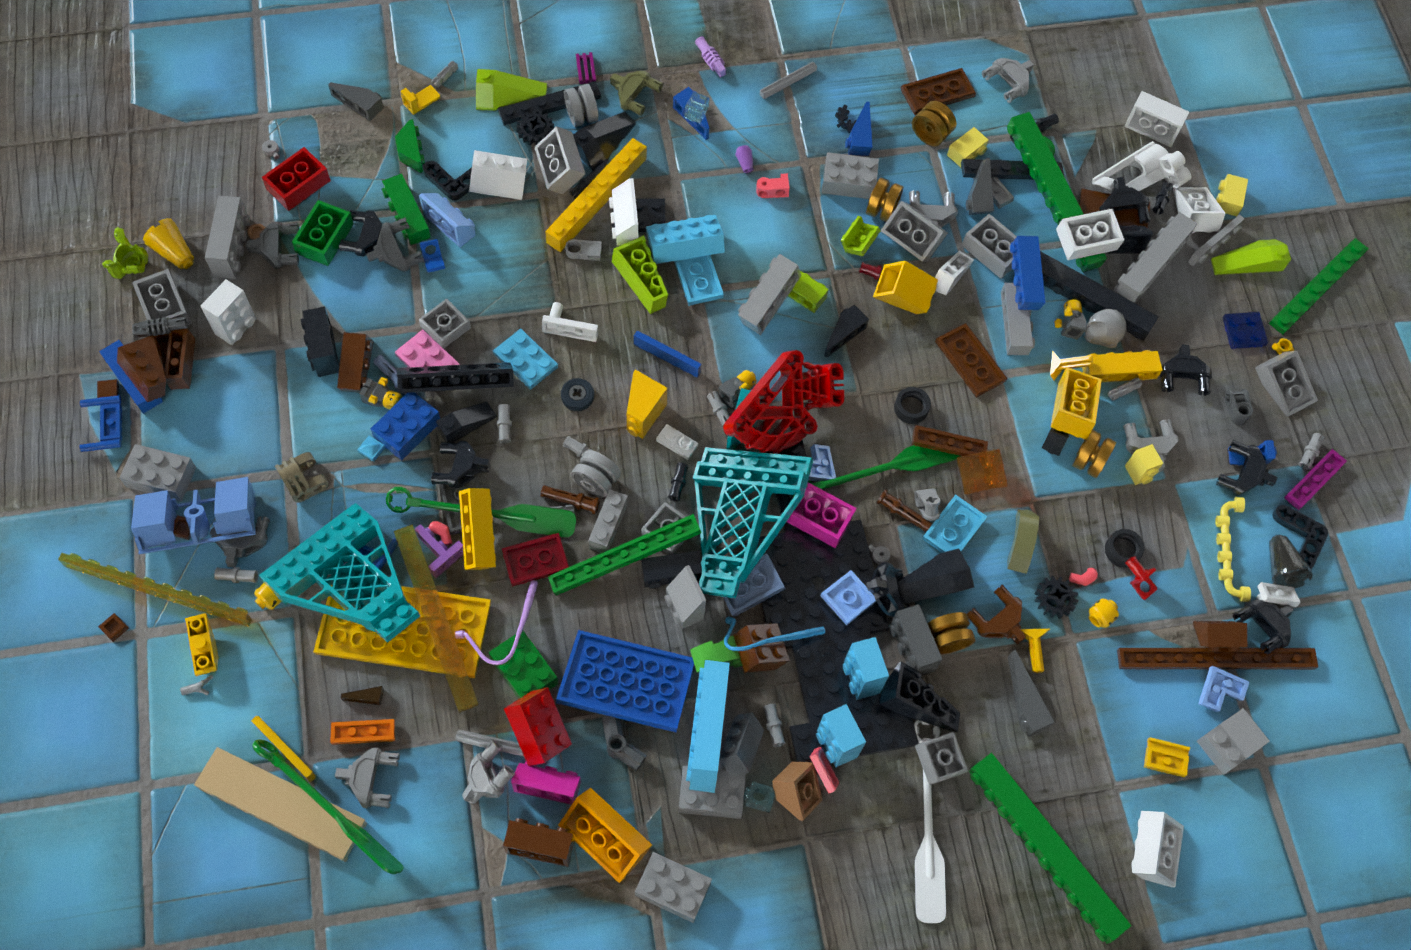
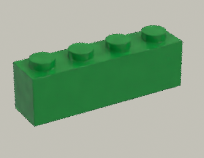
(405, 206)

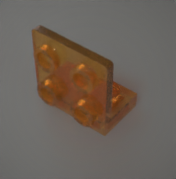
(982, 471)

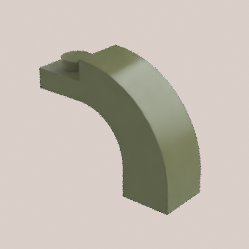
(1024, 541)

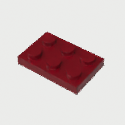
(534, 559)

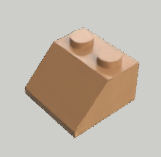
(798, 789)

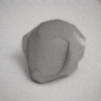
(1106, 328)

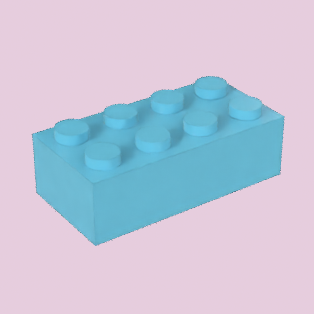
(685, 239)

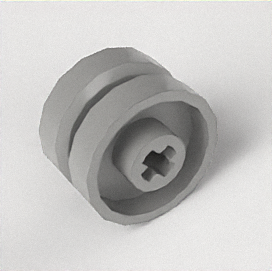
(581, 105)
(595, 473)

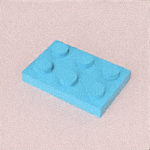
(699, 279)
(527, 358)
(955, 526)

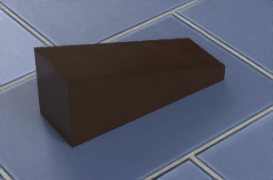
(367, 696)

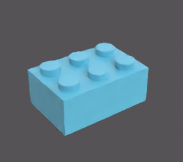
(865, 668)
(840, 736)

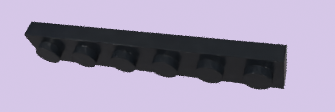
(547, 104)
(999, 168)

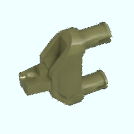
(631, 86)

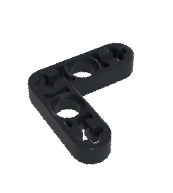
(451, 184)
(1308, 531)

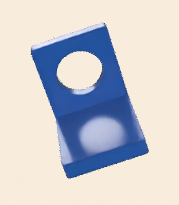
(432, 261)

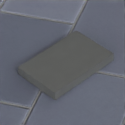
(451, 495)

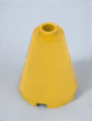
(169, 243)

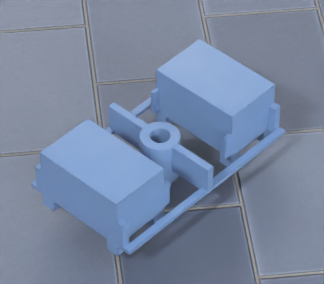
(156, 514)

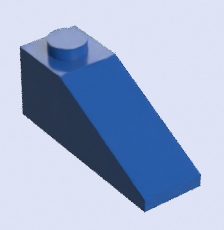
(679, 103)
(860, 138)

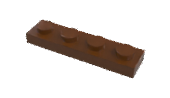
(947, 441)

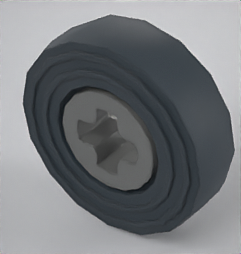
(580, 386)

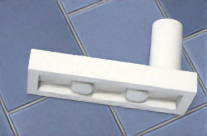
(555, 325)

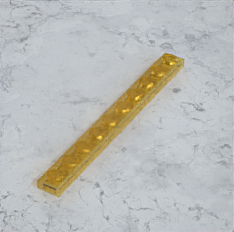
(149, 587)
(436, 619)

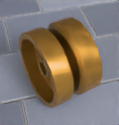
(934, 123)
(883, 199)
(1091, 452)
(951, 632)

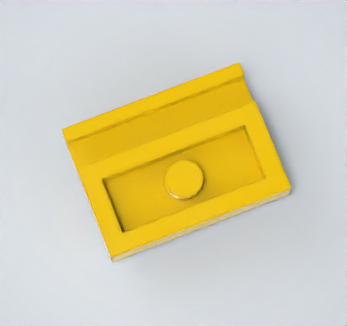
(1166, 757)

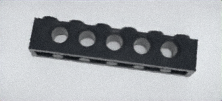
(454, 377)

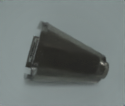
(1287, 564)

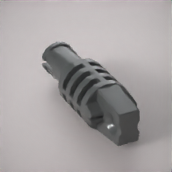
(158, 326)

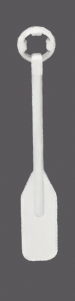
(929, 862)

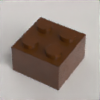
(764, 657)

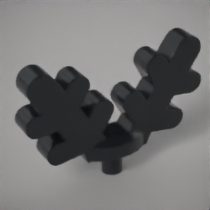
(842, 116)

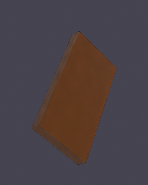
(944, 88)
(1091, 201)
(971, 360)

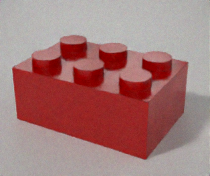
(296, 178)
(538, 726)

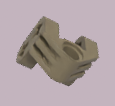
(295, 481)

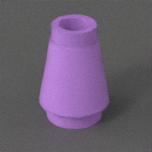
(745, 158)

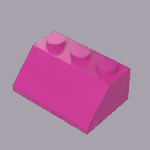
(822, 515)
(546, 783)

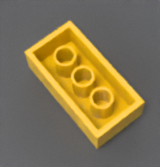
(1076, 403)

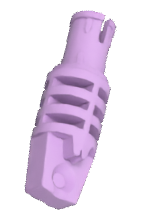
(711, 56)

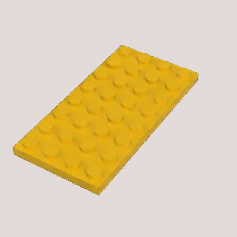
(414, 645)

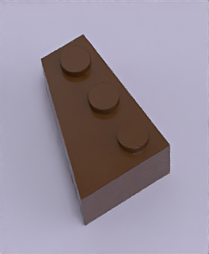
(176, 357)
(354, 361)
(143, 367)

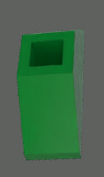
(409, 147)

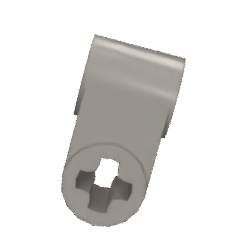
(928, 502)

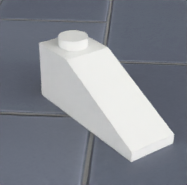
(952, 272)

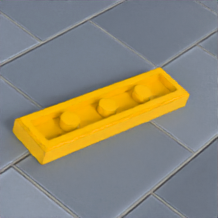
(283, 748)

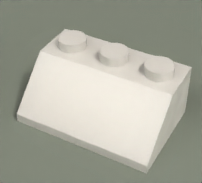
(498, 175)
(624, 213)
(1157, 848)

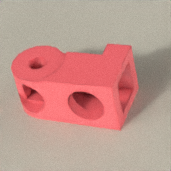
(773, 187)

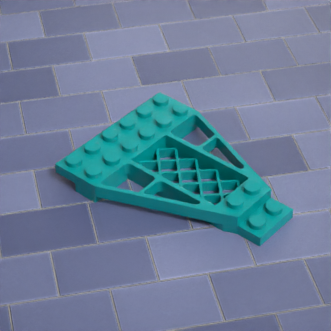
(746, 472)
(325, 555)

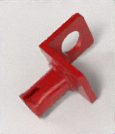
(1142, 575)

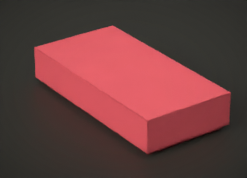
(824, 769)

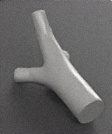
(197, 687)

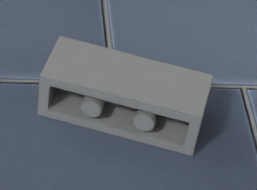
(608, 521)

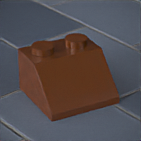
(1221, 634)

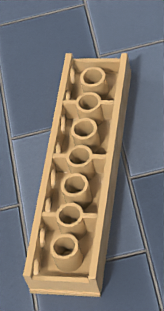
(275, 802)

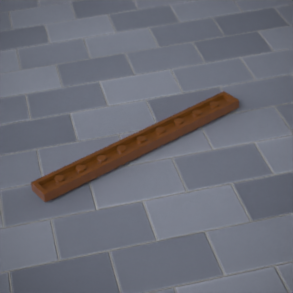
(1203, 659)

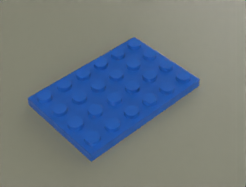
(626, 681)

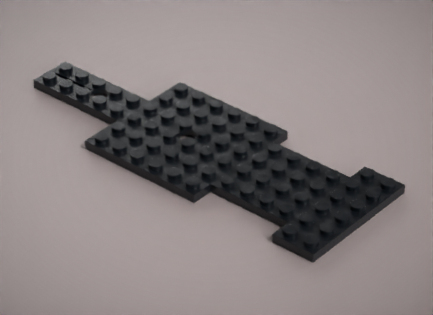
(821, 657)

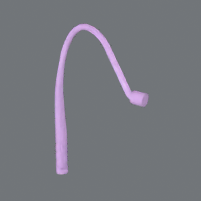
(526, 609)

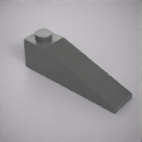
(1030, 707)

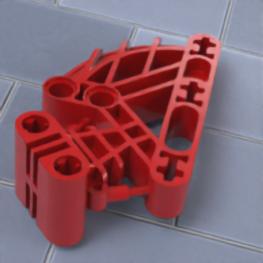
(797, 386)

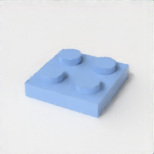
(848, 597)

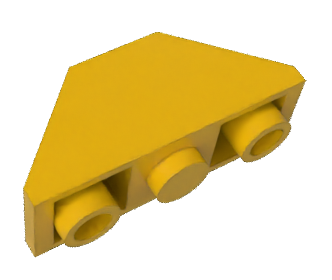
(202, 644)

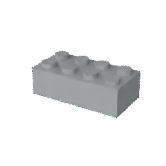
(227, 237)
(769, 294)

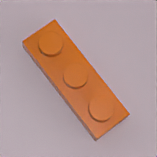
(362, 731)

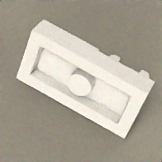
(677, 441)
(1278, 594)

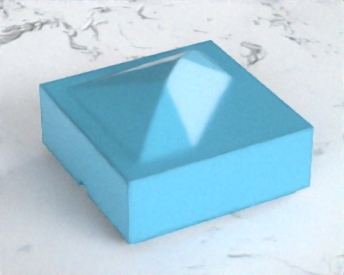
(371, 448)

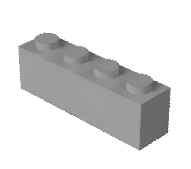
(1016, 323)

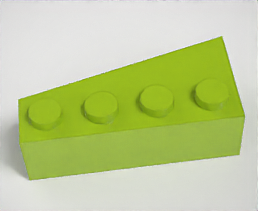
(641, 273)

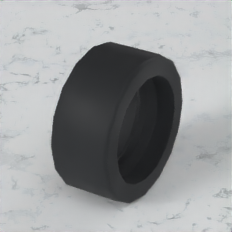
(916, 393)
(1126, 534)

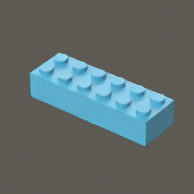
(707, 726)

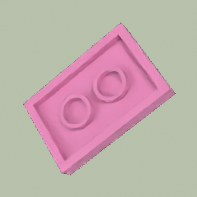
(424, 352)

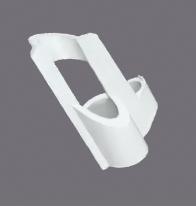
(1154, 164)

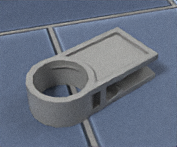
(589, 249)

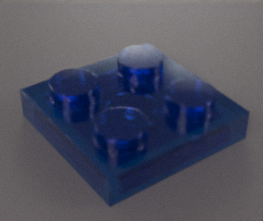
(1245, 330)

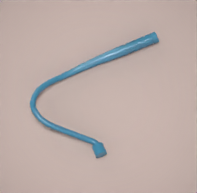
(792, 636)

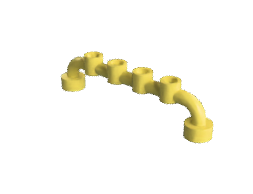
(1225, 555)

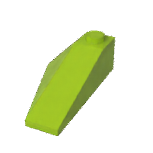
(503, 89)
(1253, 258)

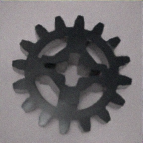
(534, 127)
(1051, 603)

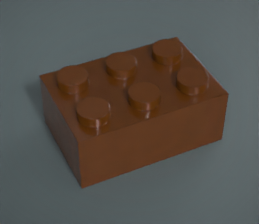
(539, 842)

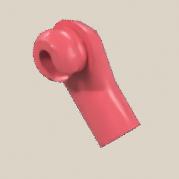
(441, 530)
(1084, 579)

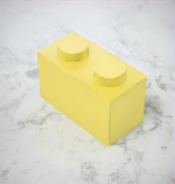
(968, 146)
(1232, 194)
(1144, 465)

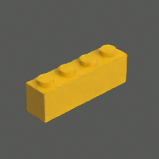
(1125, 366)
(477, 529)

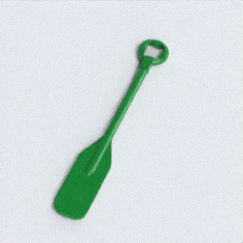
(910, 459)
(520, 517)
(353, 831)

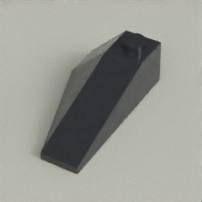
(601, 138)
(938, 577)
(914, 698)

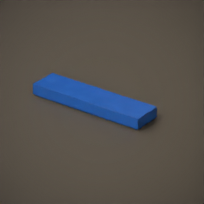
(667, 354)

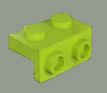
(859, 237)

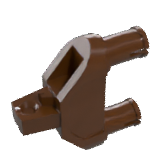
(1005, 622)

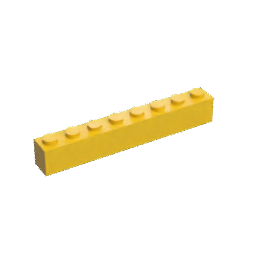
(596, 194)

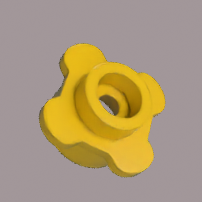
(1284, 343)

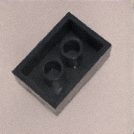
(320, 341)

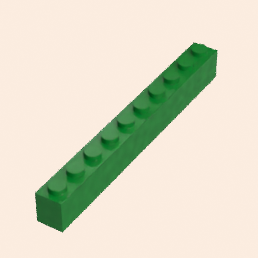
(1048, 177)
(1050, 849)

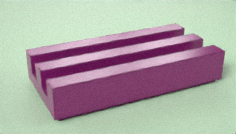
(584, 57)

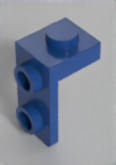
(1267, 449)

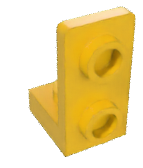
(420, 100)

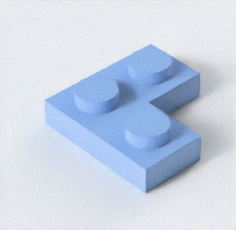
(822, 465)
(1220, 684)

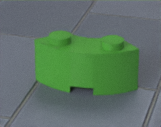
(715, 652)

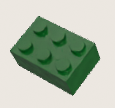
(322, 232)
(526, 668)

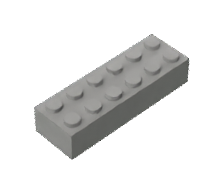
(1155, 258)

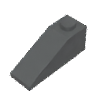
(358, 99)
(981, 194)

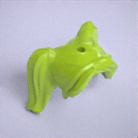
(125, 257)

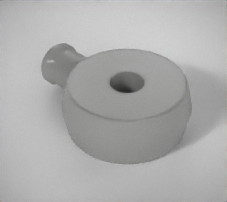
(271, 148)
(876, 552)

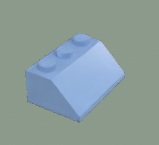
(447, 218)

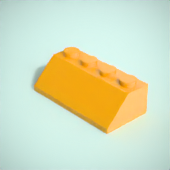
(605, 834)

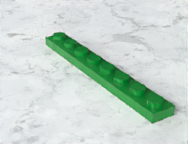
(1318, 286)
(624, 554)

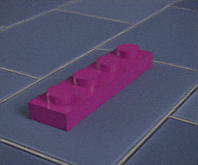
(1315, 479)

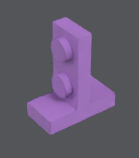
(445, 556)

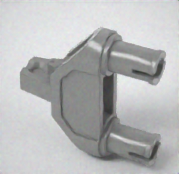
(1013, 73)
(938, 214)
(1162, 444)
(362, 776)
(483, 777)

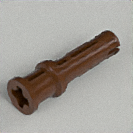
(579, 500)
(898, 503)

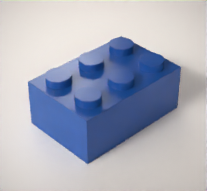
(405, 425)

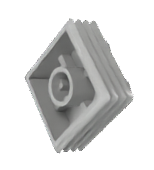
(448, 314)
(663, 516)
(930, 758)

